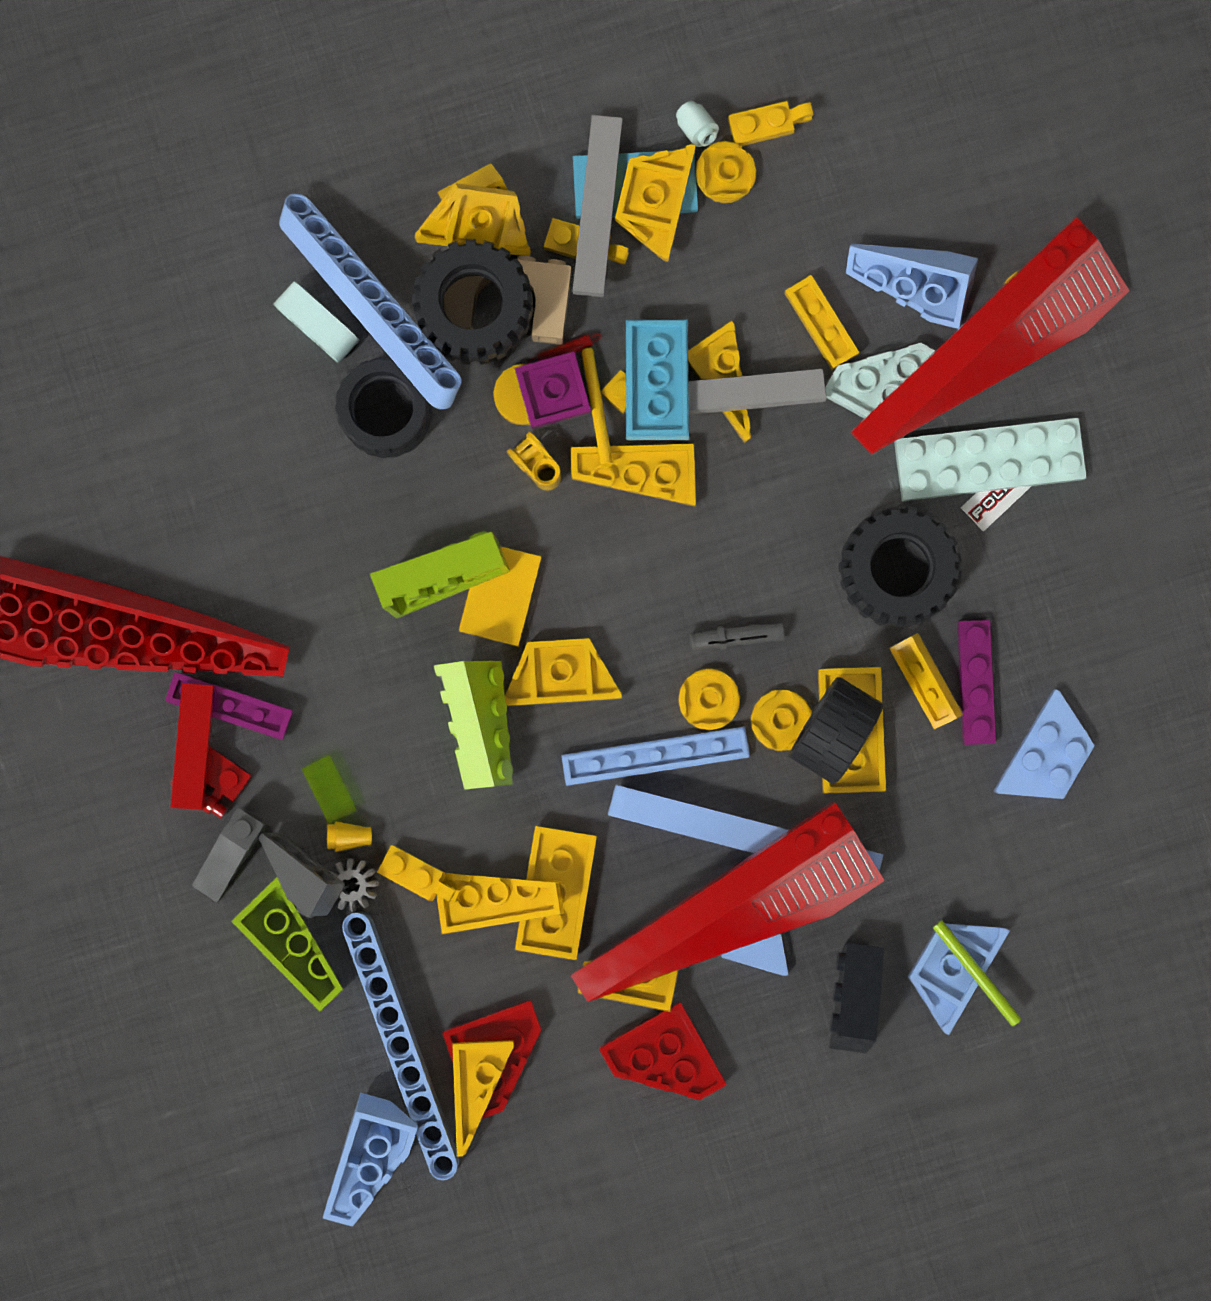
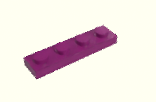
(976, 682)
(238, 708)

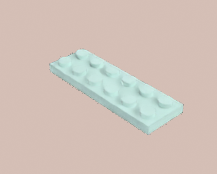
(990, 459)

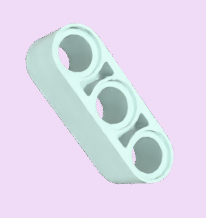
(316, 322)

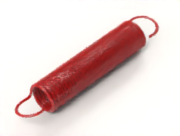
(573, 346)

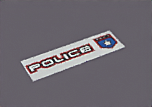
(989, 505)

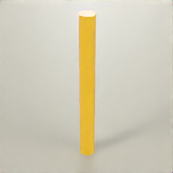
(597, 407)

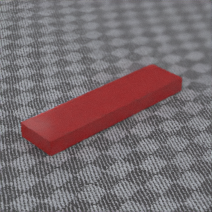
(192, 746)

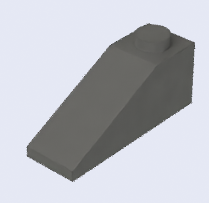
(229, 853)
(301, 877)

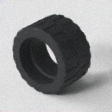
(355, 384)
(836, 730)

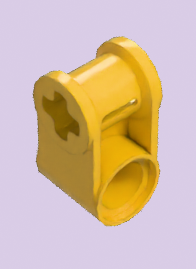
(532, 458)

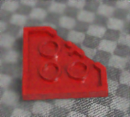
(513, 1023)
(665, 1056)

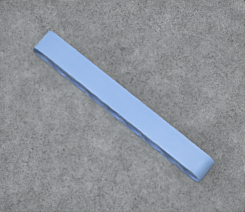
(370, 301)
(697, 821)
(401, 1060)

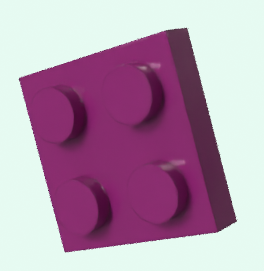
(552, 390)

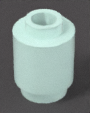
(697, 124)

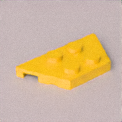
(654, 197)
(477, 215)
(560, 674)

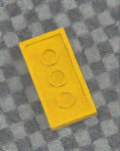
(868, 767)
(567, 860)

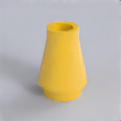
(347, 836)

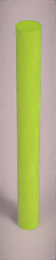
(977, 973)

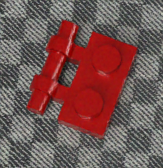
(226, 779)

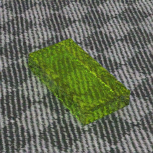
(329, 789)

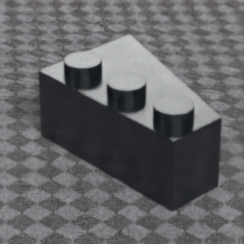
(856, 998)

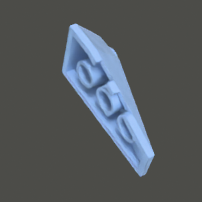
(924, 279)
(373, 1149)

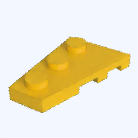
(653, 993)

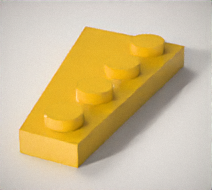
(641, 469)
(496, 901)

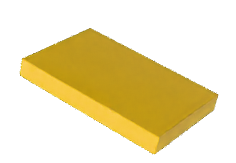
(501, 605)

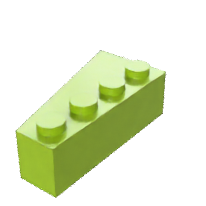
(439, 574)
(478, 721)
(287, 942)

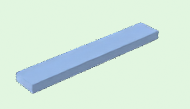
(655, 756)

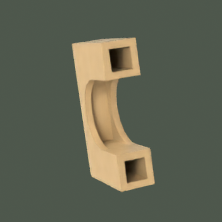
(549, 285)

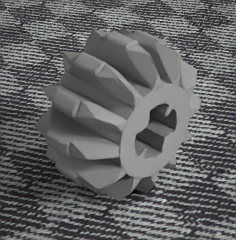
(350, 873)

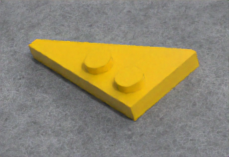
(717, 359)
(476, 1074)

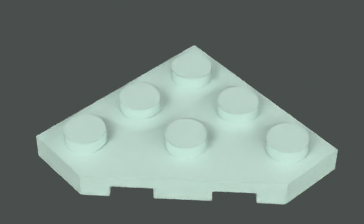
(868, 382)

